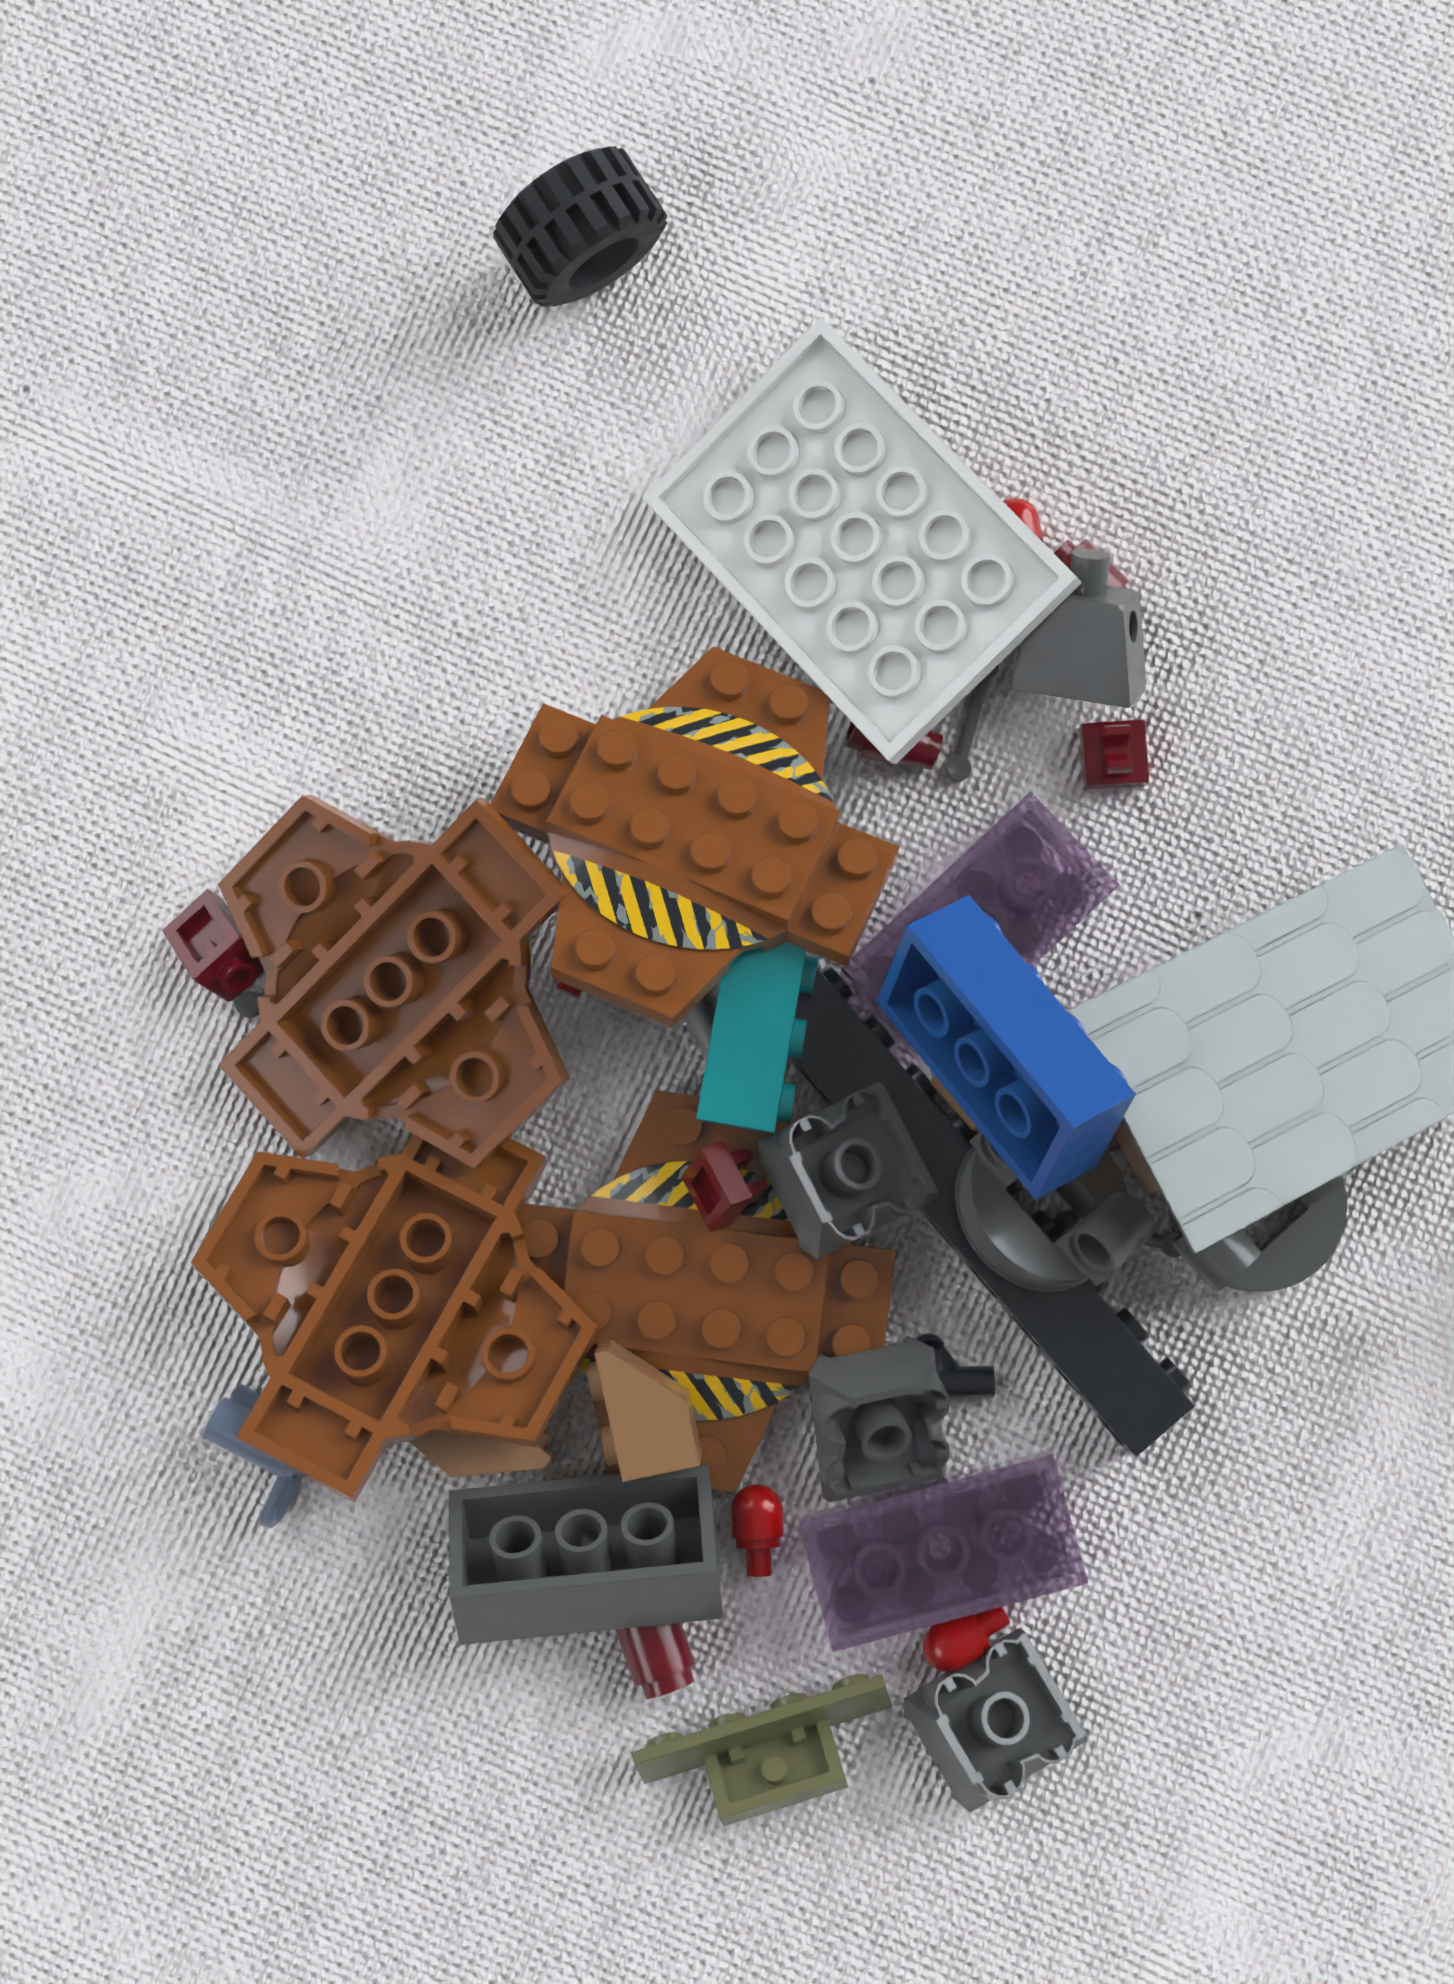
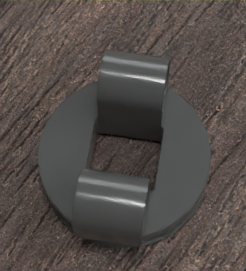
(1006, 1239)
(1286, 1257)

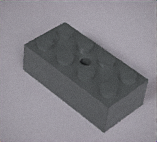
(583, 1555)

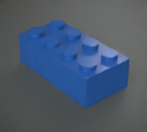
(1004, 1046)

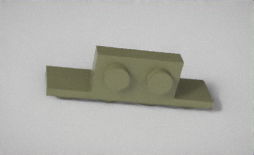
(769, 1756)

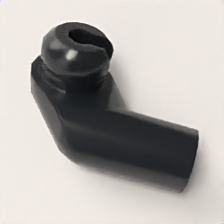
(957, 1379)

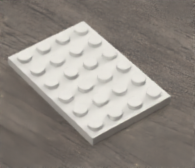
(860, 541)

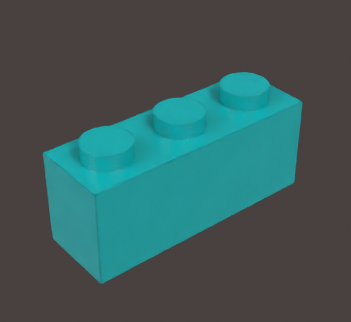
(754, 1037)

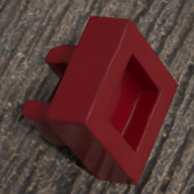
(1114, 754)
(718, 1185)

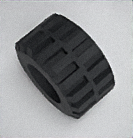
(580, 226)

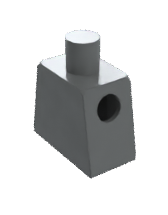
(1089, 643)

